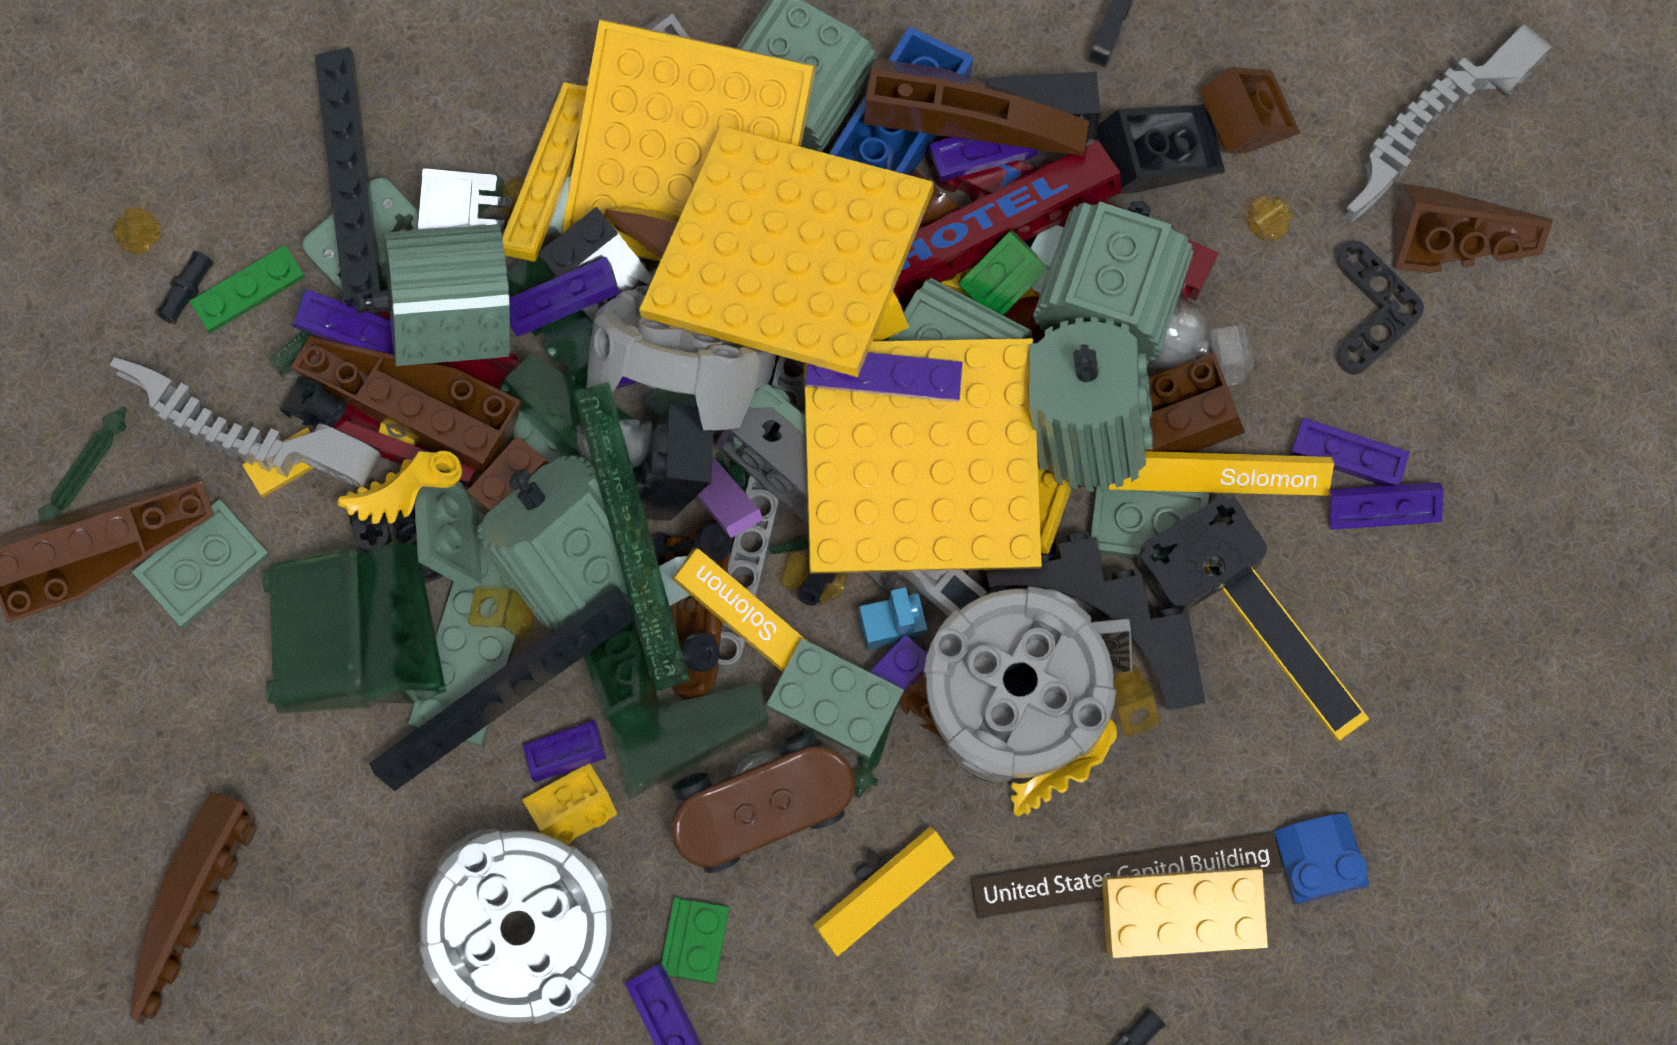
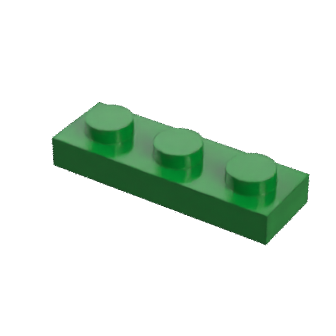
(247, 289)

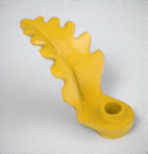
(402, 488)
(1041, 786)

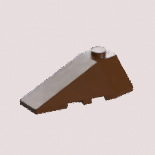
(1450, 227)

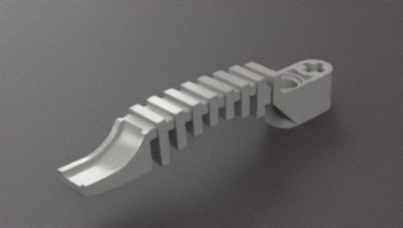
(1502, 71)
(322, 449)

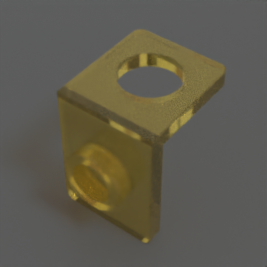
(796, 571)
(510, 614)
(1131, 695)

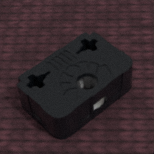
(1199, 542)

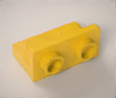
(571, 805)

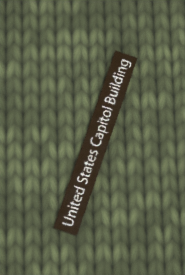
(1083, 880)

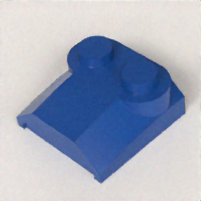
(1321, 858)

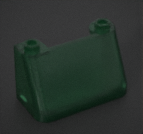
(315, 632)

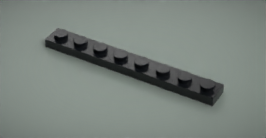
(348, 174)
(504, 689)

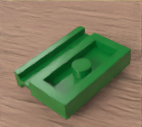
(1004, 274)
(695, 940)

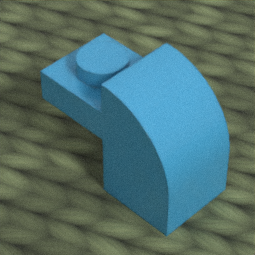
(891, 619)

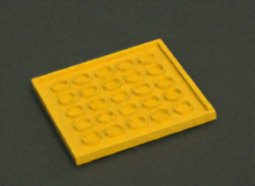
(657, 110)
(788, 250)
(926, 478)

